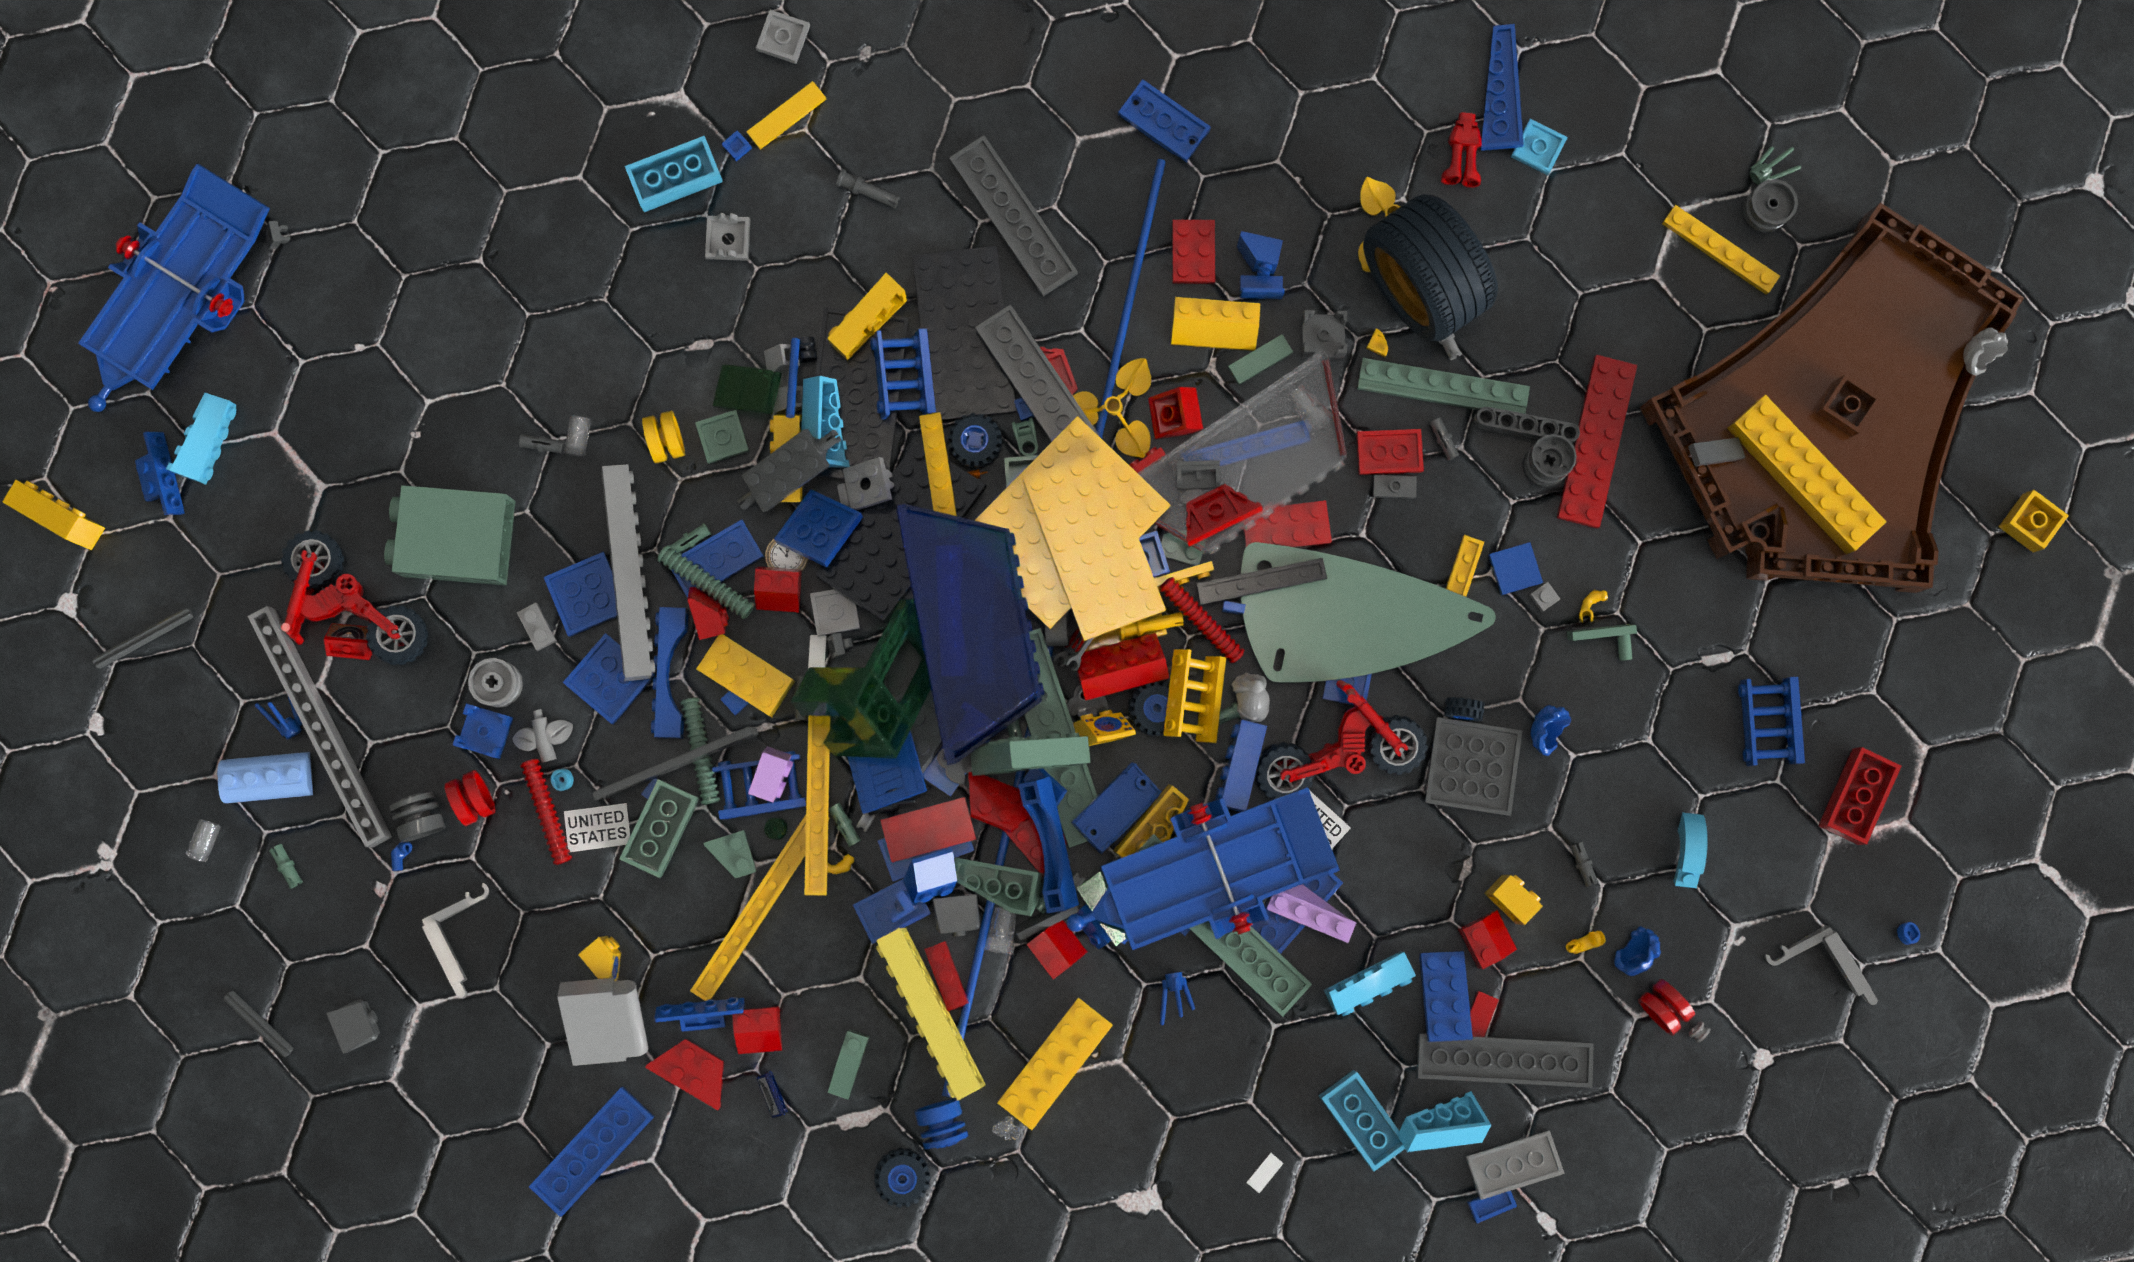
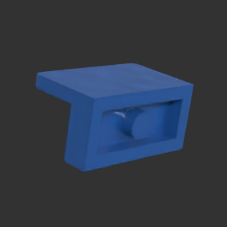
(1261, 287)
(907, 904)

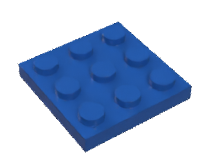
(818, 528)
(583, 594)
(601, 680)

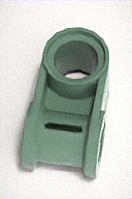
(1025, 435)

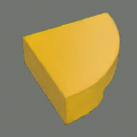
(1378, 343)

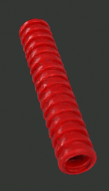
(1202, 620)
(546, 812)

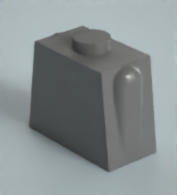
(956, 914)
(354, 1025)

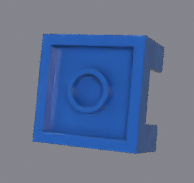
(484, 731)

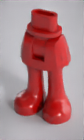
(1464, 137)

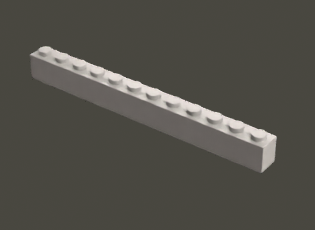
(320, 727)

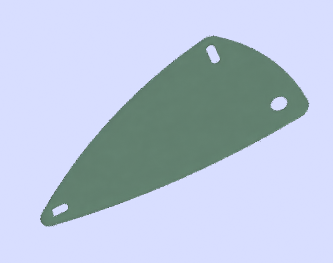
(1353, 620)

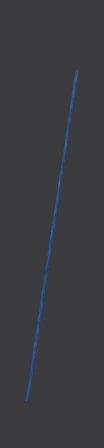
(963, 1020)

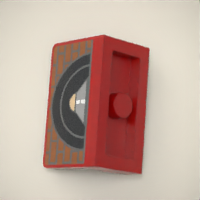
(347, 641)

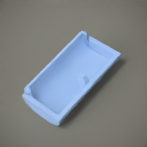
(265, 777)

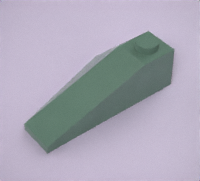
(1006, 886)

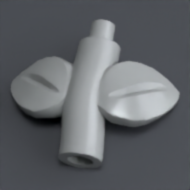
(543, 736)

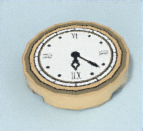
(781, 557)

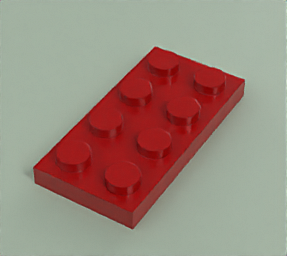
(1293, 526)
(928, 829)

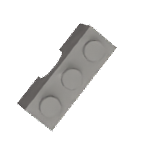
(778, 360)

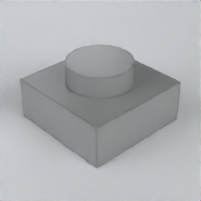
(1544, 597)

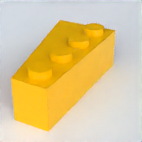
(784, 430)
(53, 514)

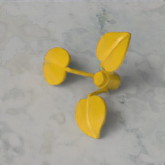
(1374, 198)
(1133, 378)

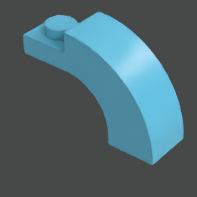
(1693, 850)

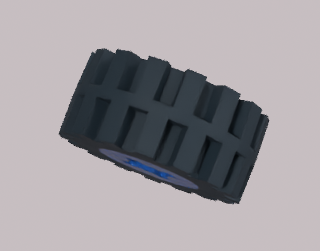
(1464, 709)

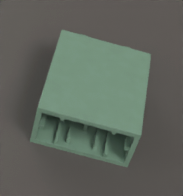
(451, 535)

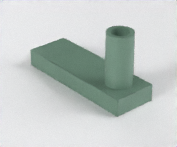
(1621, 631)

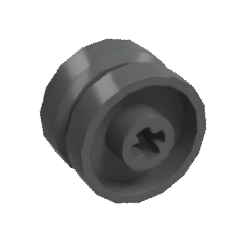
(1770, 205)

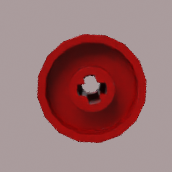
(469, 798)
(1666, 1007)

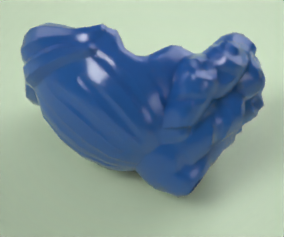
(1547, 727)
(1638, 953)

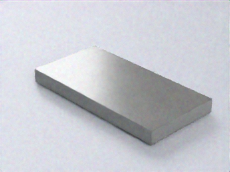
(1514, 1165)

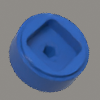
(1908, 933)

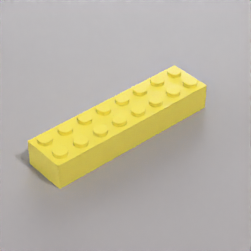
(931, 1013)

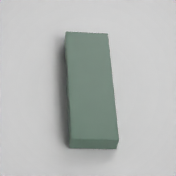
(1260, 359)

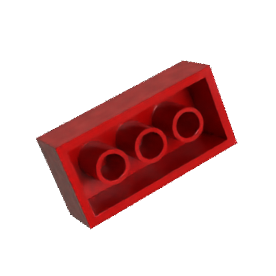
(1122, 666)
(1859, 796)

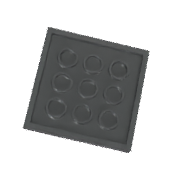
(1473, 766)

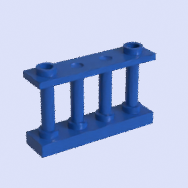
(921, 362)
(1792, 730)
(752, 806)

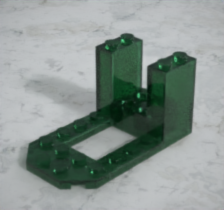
(866, 712)

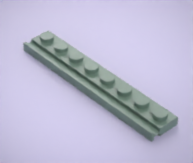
(1441, 386)

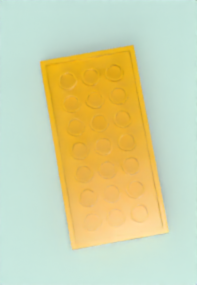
(1094, 544)

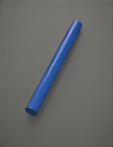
(792, 381)

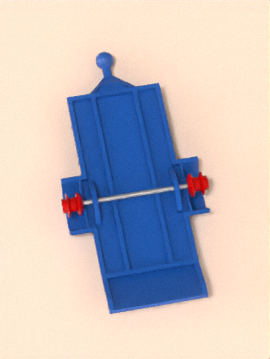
(168, 294)
(1202, 872)

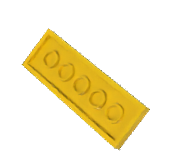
(1055, 1063)

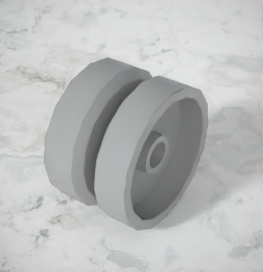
(482, 682)

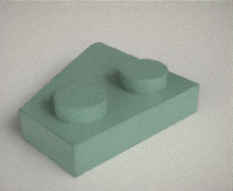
(1179, 550)
(733, 853)

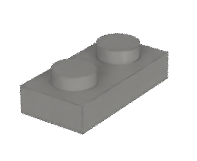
(536, 626)

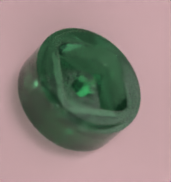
(775, 828)

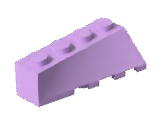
(1311, 911)

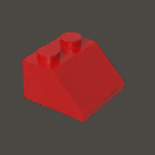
(1175, 413)
(777, 589)
(707, 614)
(1487, 940)
(1057, 948)
(758, 1030)

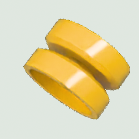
(659, 437)

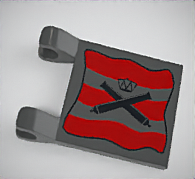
(1076, 647)

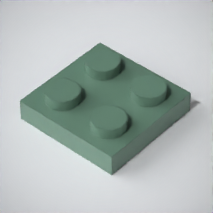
(722, 436)

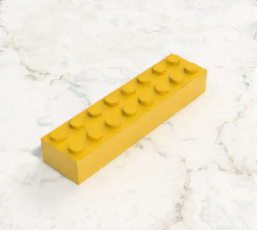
(1806, 475)

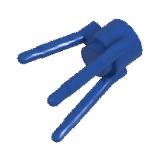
(288, 726)
(1175, 982)

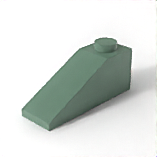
(848, 1063)

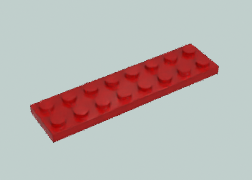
(1598, 441)

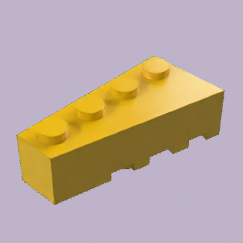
(867, 317)
(1154, 821)

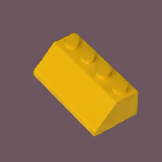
(1215, 323)

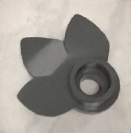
(1079, 706)
(957, 771)

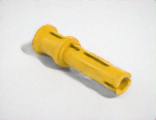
(1151, 624)

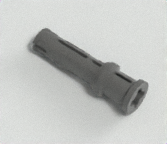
(858, 185)

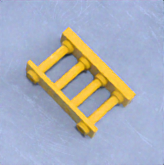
(1210, 700)

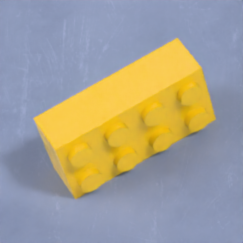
(746, 675)

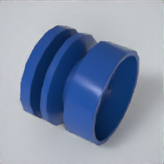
(941, 1124)

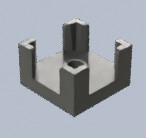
(1323, 333)

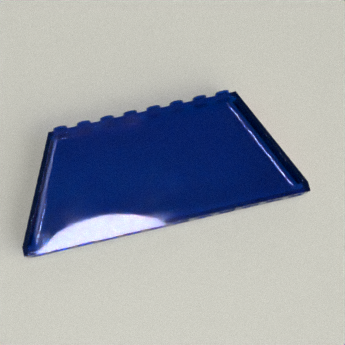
(970, 625)

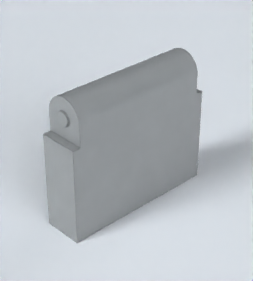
(602, 1020)

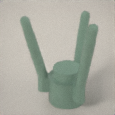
(1761, 172)

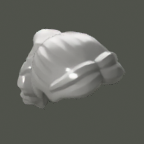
(1984, 349)
(1251, 697)

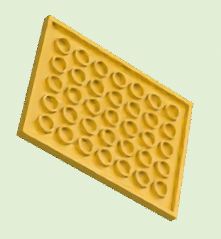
(1015, 512)

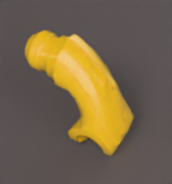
(1592, 598)
(842, 866)
(1588, 942)

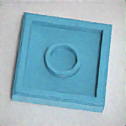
(1540, 147)

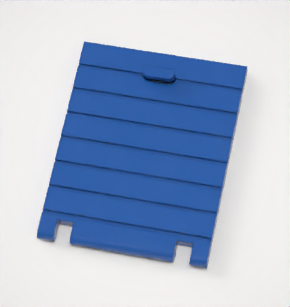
(880, 775)

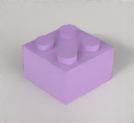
(769, 775)

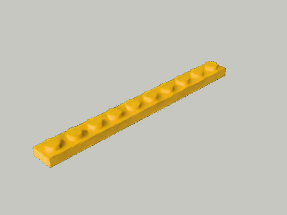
(817, 807)
(752, 915)

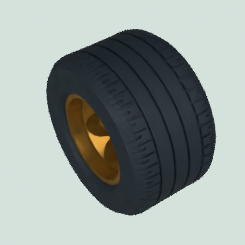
(1430, 267)

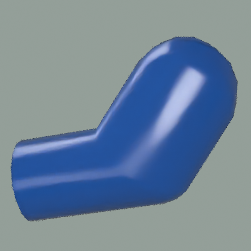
(399, 854)

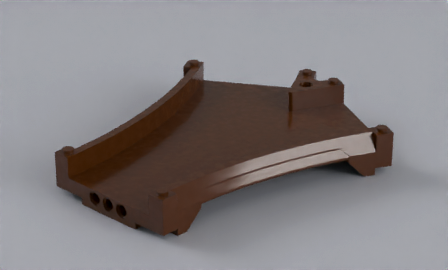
(1871, 380)

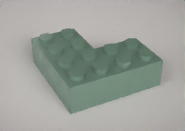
(1029, 753)

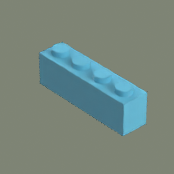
(821, 415)
(203, 439)
(1369, 983)
(1445, 1125)

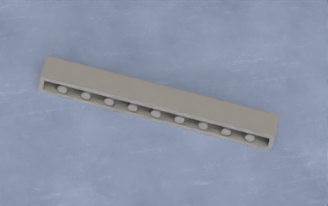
(626, 572)

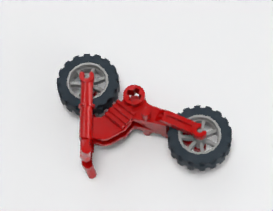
(339, 598)
(1349, 746)

